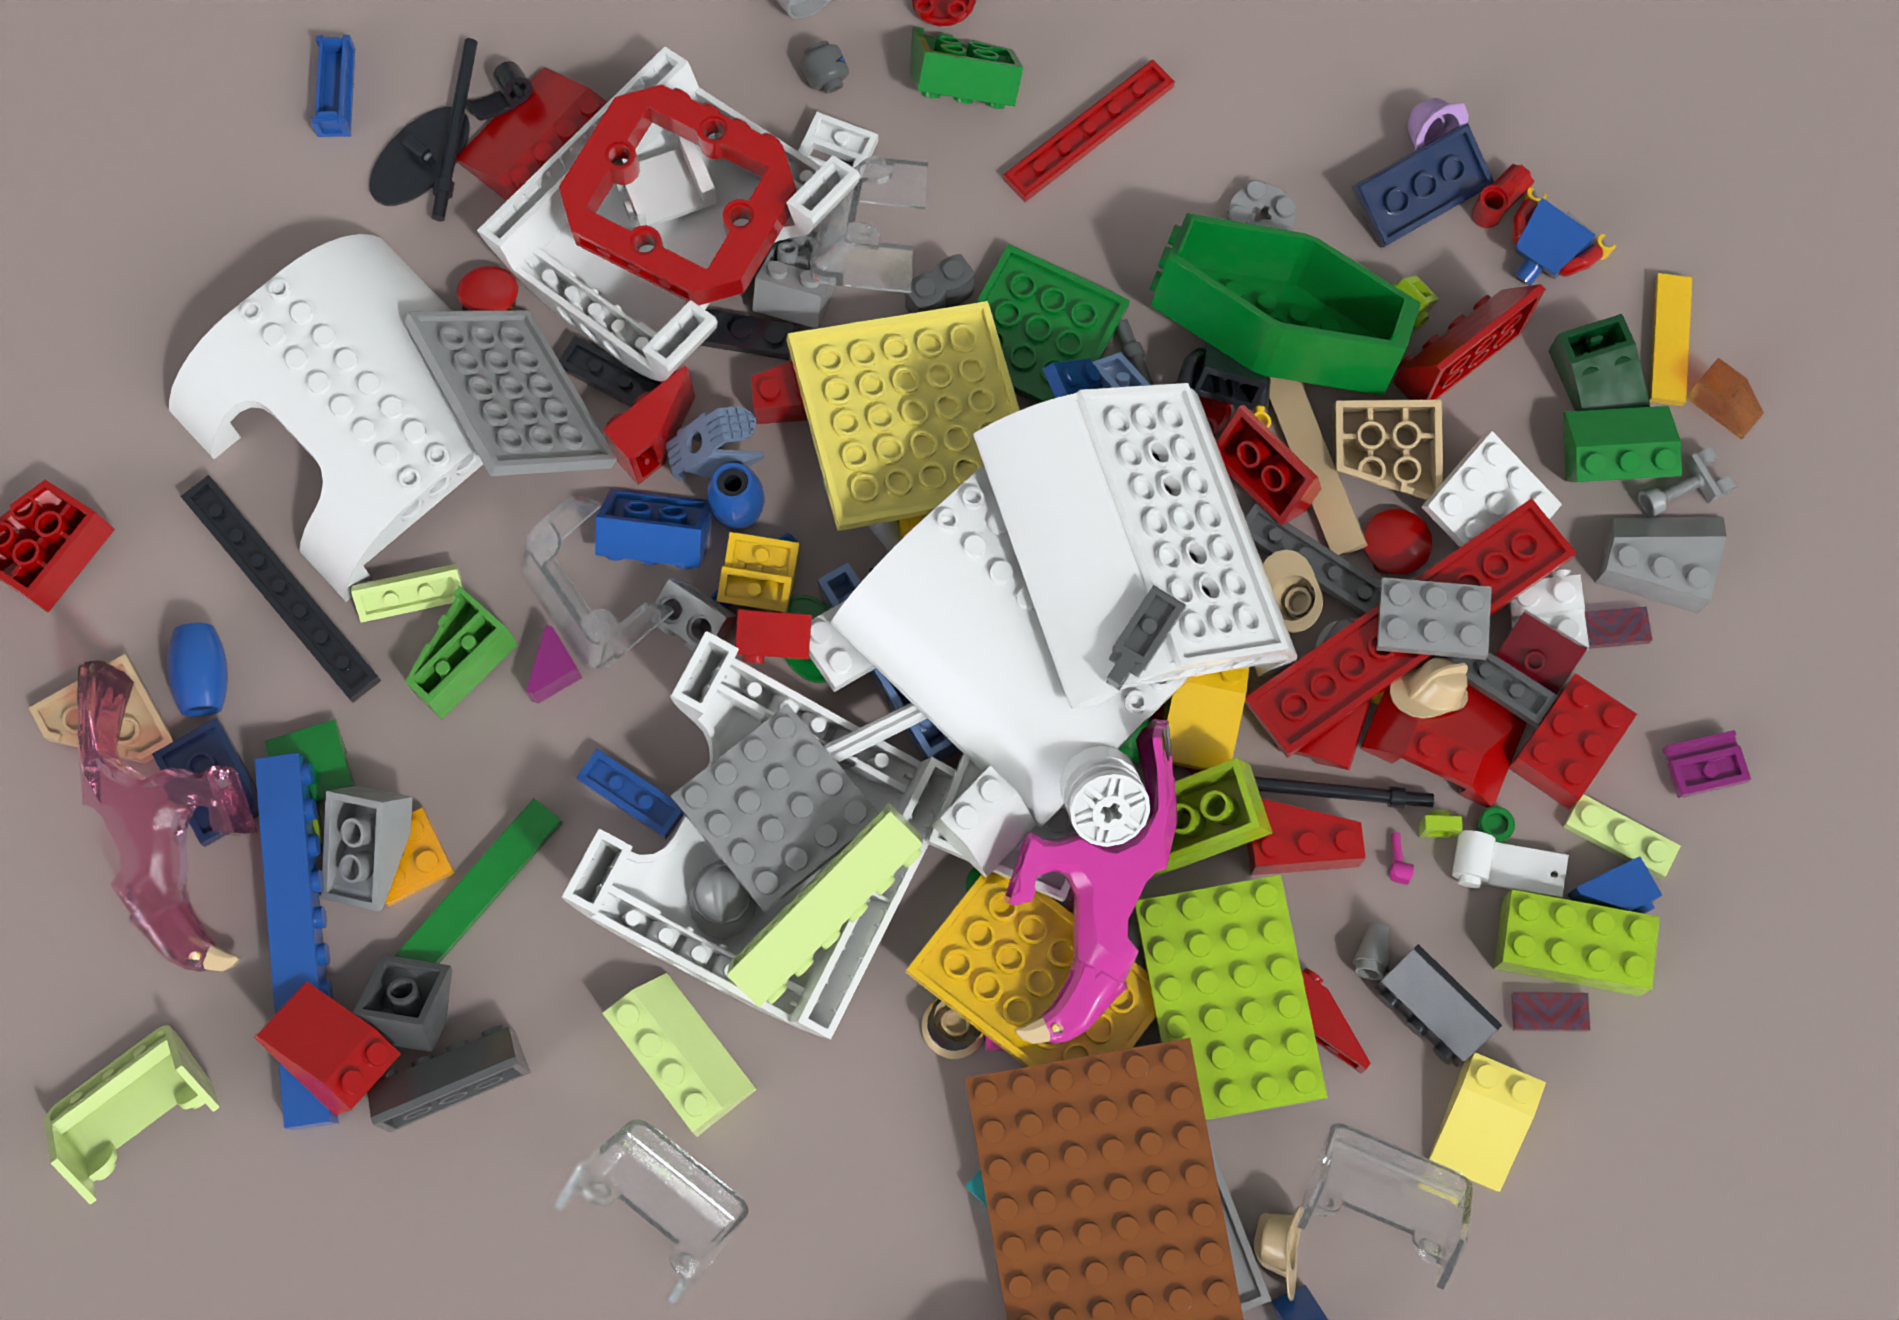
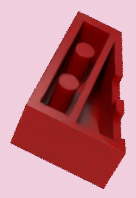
(772, 635)
(1305, 842)

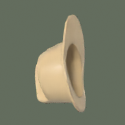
(1294, 589)
(1432, 689)
(1277, 1245)

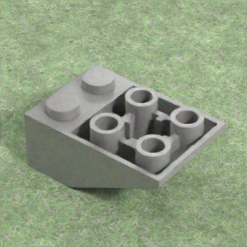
(786, 287)

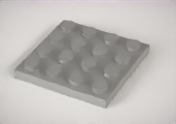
(775, 807)

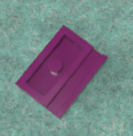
(1706, 764)

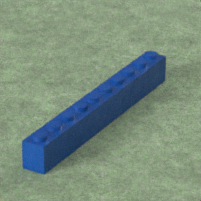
(293, 905)

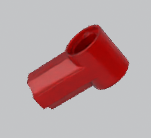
(1501, 196)

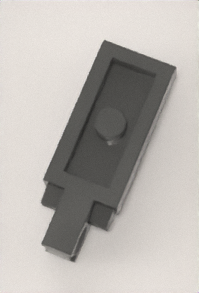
(1144, 635)

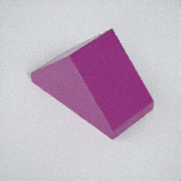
(552, 668)

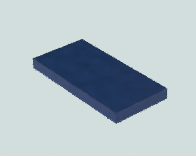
(1423, 185)

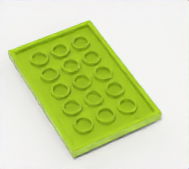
(1234, 985)

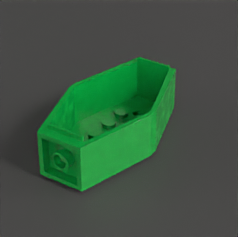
(1284, 304)

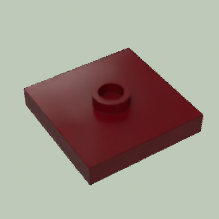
(1541, 651)

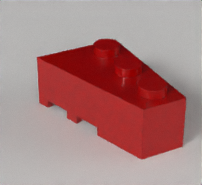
(777, 396)

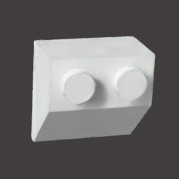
(986, 821)

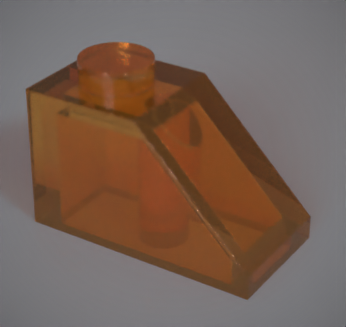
(1727, 398)

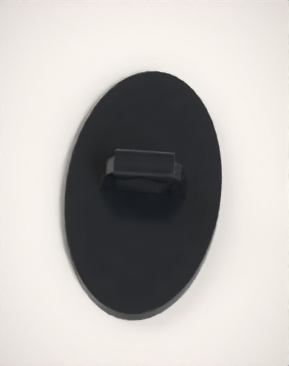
(414, 158)

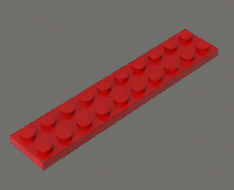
(1350, 670)

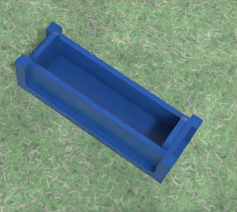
(334, 86)

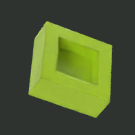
(1440, 825)

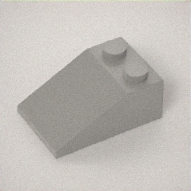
(363, 844)

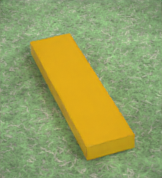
(1670, 339)

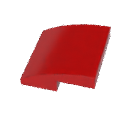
(1339, 743)

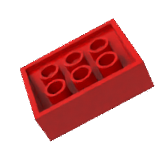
(531, 133)
(1467, 343)

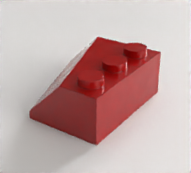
(48, 543)

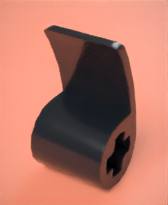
(513, 91)

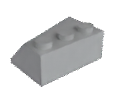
(1664, 558)

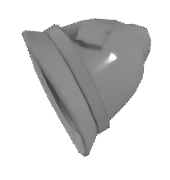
(720, 902)

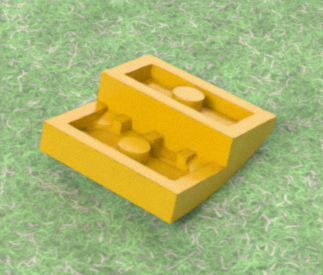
(758, 572)

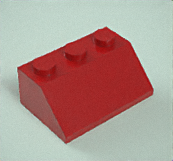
(1267, 467)

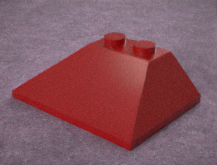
(1461, 746)

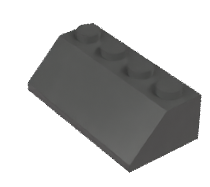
(446, 1079)

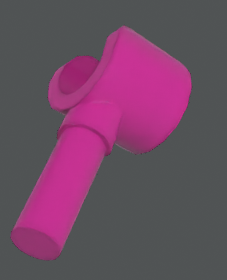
(1400, 871)

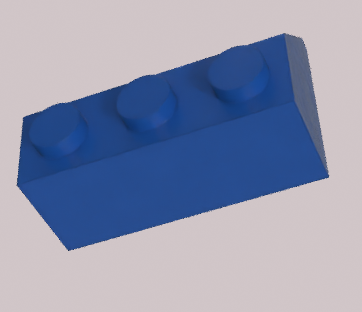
(653, 528)

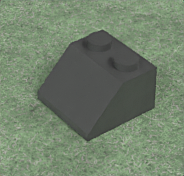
(407, 1001)

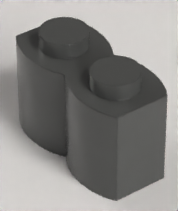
(943, 288)

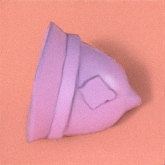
(1433, 119)

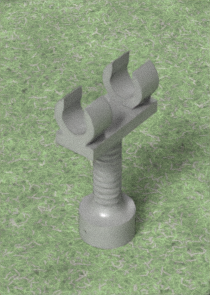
(1654, 501)

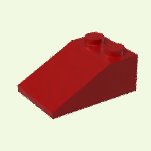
(327, 1048)

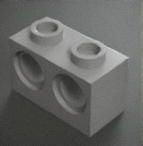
(695, 608)

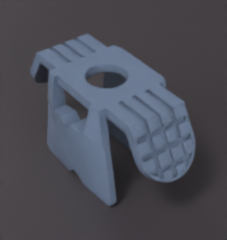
(713, 430)

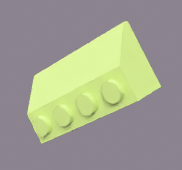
(679, 1052)

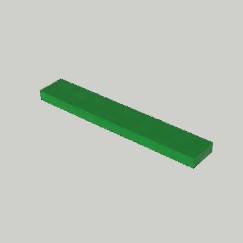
(482, 885)

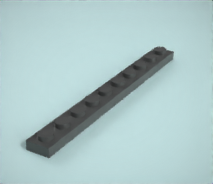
(1362, 593)

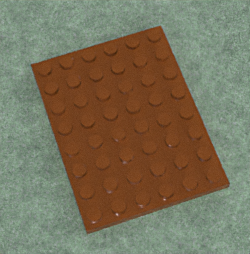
(1104, 1188)

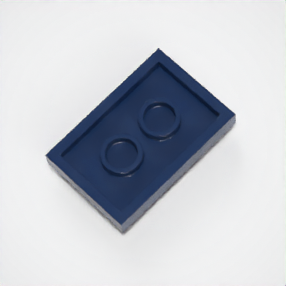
(202, 749)

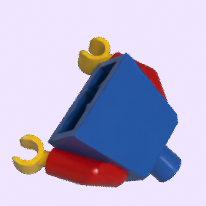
(1552, 241)

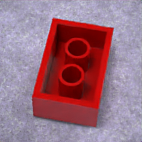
(1572, 741)

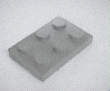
(1434, 618)

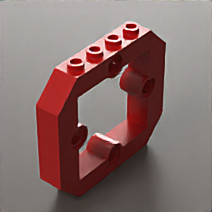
(617, 139)

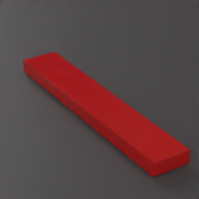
(1088, 130)

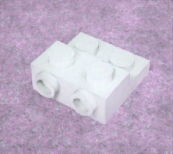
(1557, 602)

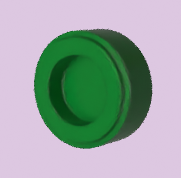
(1496, 822)

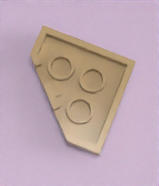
(142, 726)

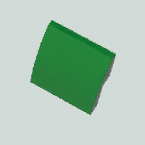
(324, 749)

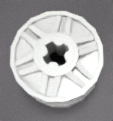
(1104, 796)

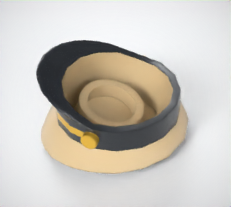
(949, 1032)

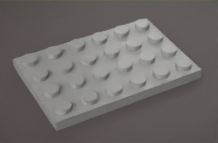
(509, 392)

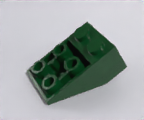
(1600, 366)

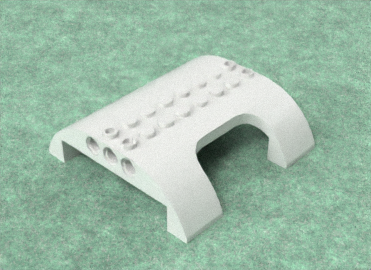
(610, 305)
(348, 382)
(966, 648)
(649, 894)

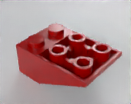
(653, 420)

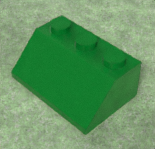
(1621, 444)

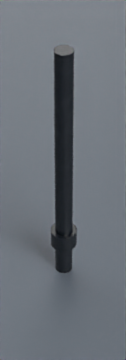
(443, 185)
(1394, 796)

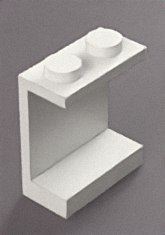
(669, 186)

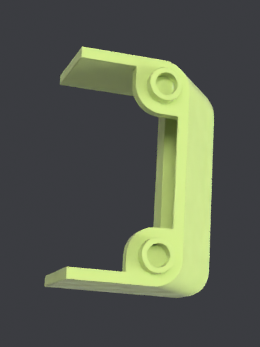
(119, 1104)

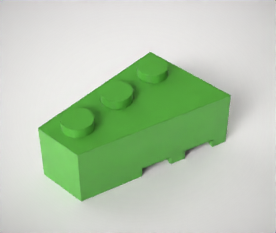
(459, 655)

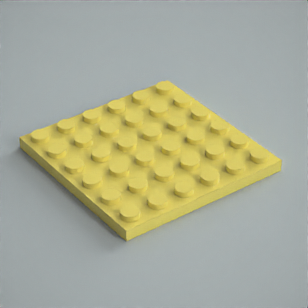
(900, 407)

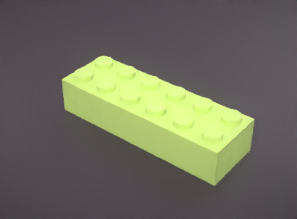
(825, 905)

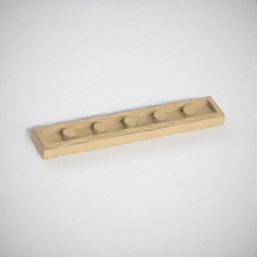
(1309, 445)

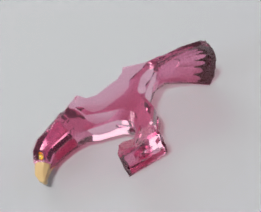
(151, 822)

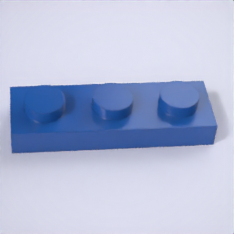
(630, 793)

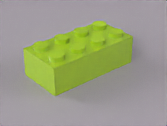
(1216, 813)
(1576, 943)

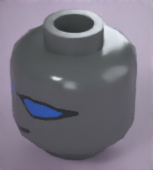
(824, 67)

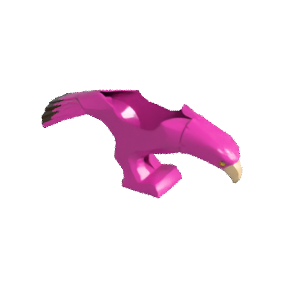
(1105, 892)

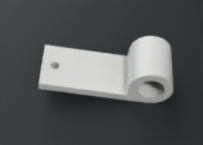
(1507, 866)

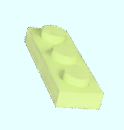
(406, 592)
(1621, 835)

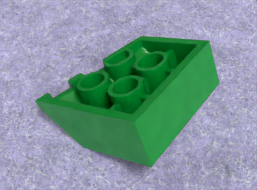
(964, 71)

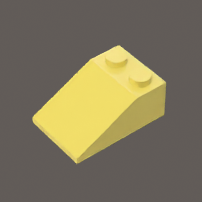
(1486, 1120)

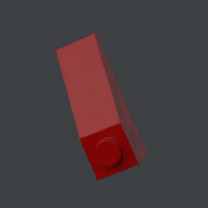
(1330, 1025)

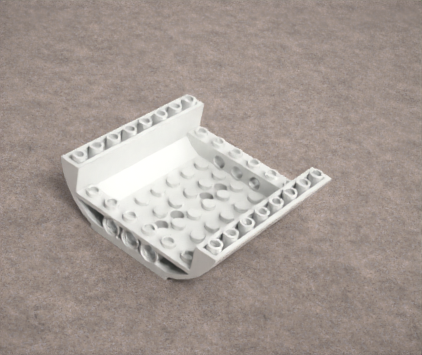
(1103, 530)

